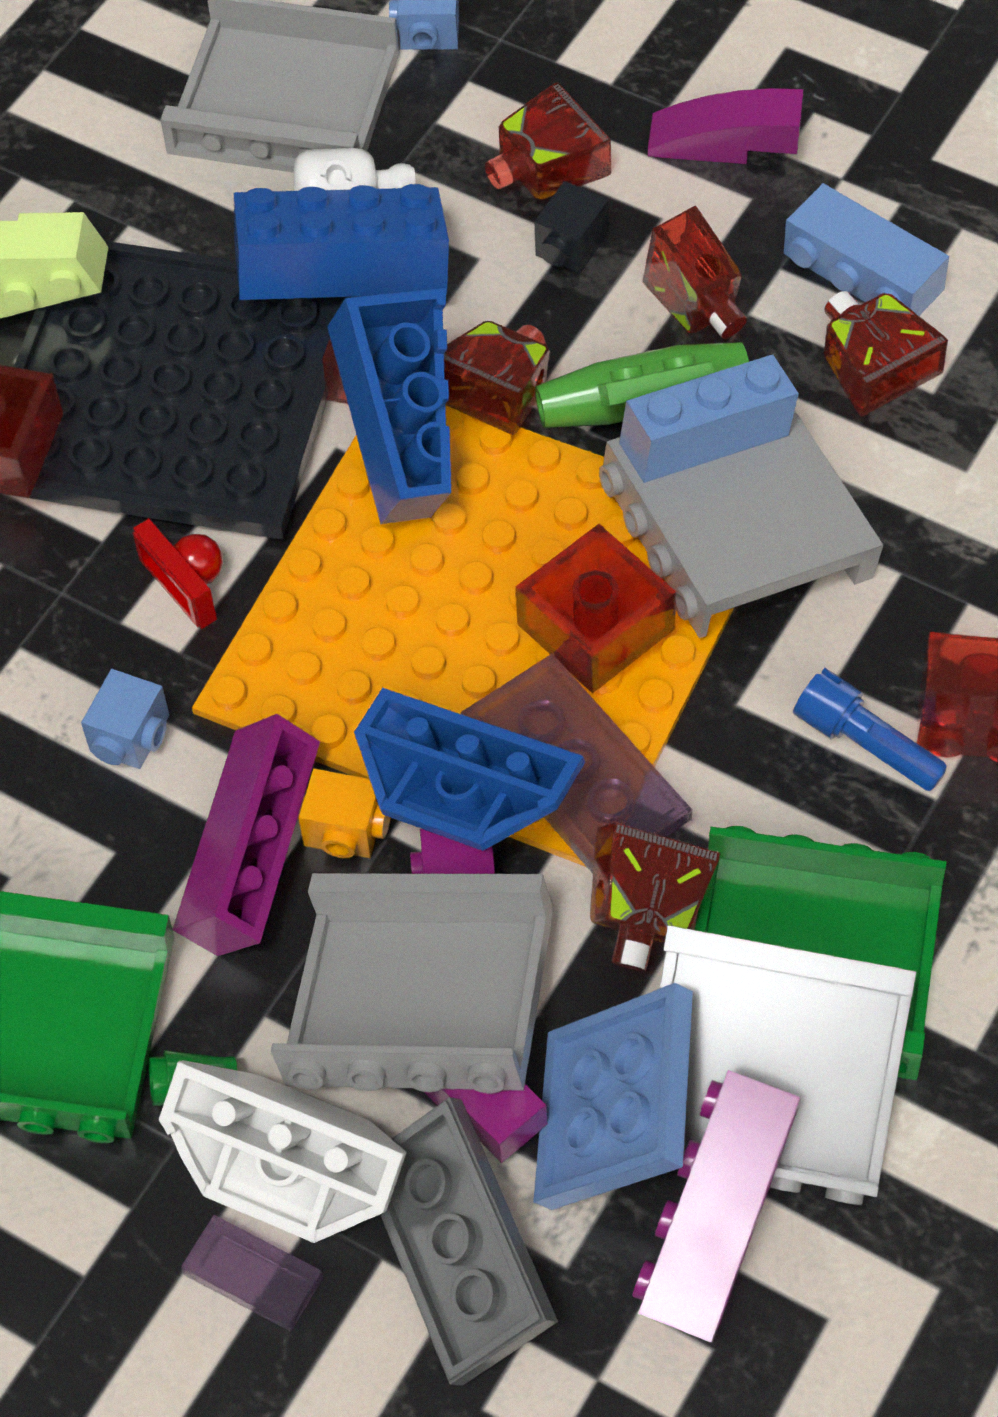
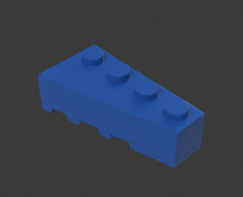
(397, 396)

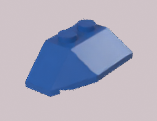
(459, 771)

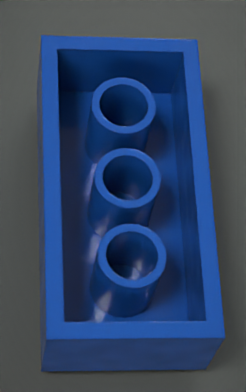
(339, 242)

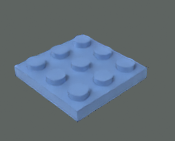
(615, 1098)

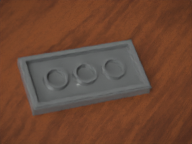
(462, 1247)

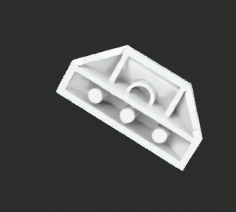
(279, 1151)

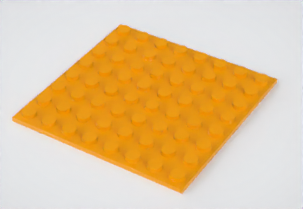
(435, 604)

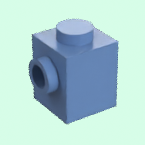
(426, 23)
(126, 720)

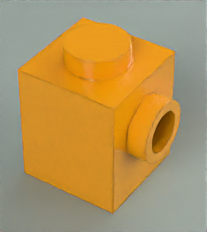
(341, 815)

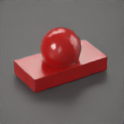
(182, 569)

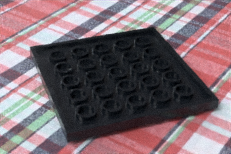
(181, 393)

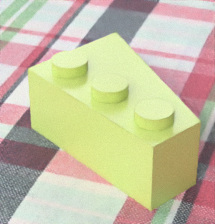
(49, 260)

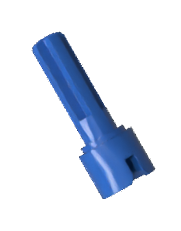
(838, 710)

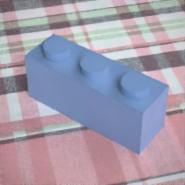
(863, 251)
(708, 418)

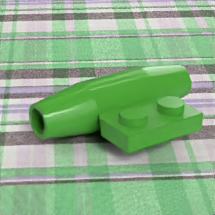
(601, 389)

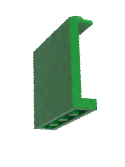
(830, 903)
(77, 1012)

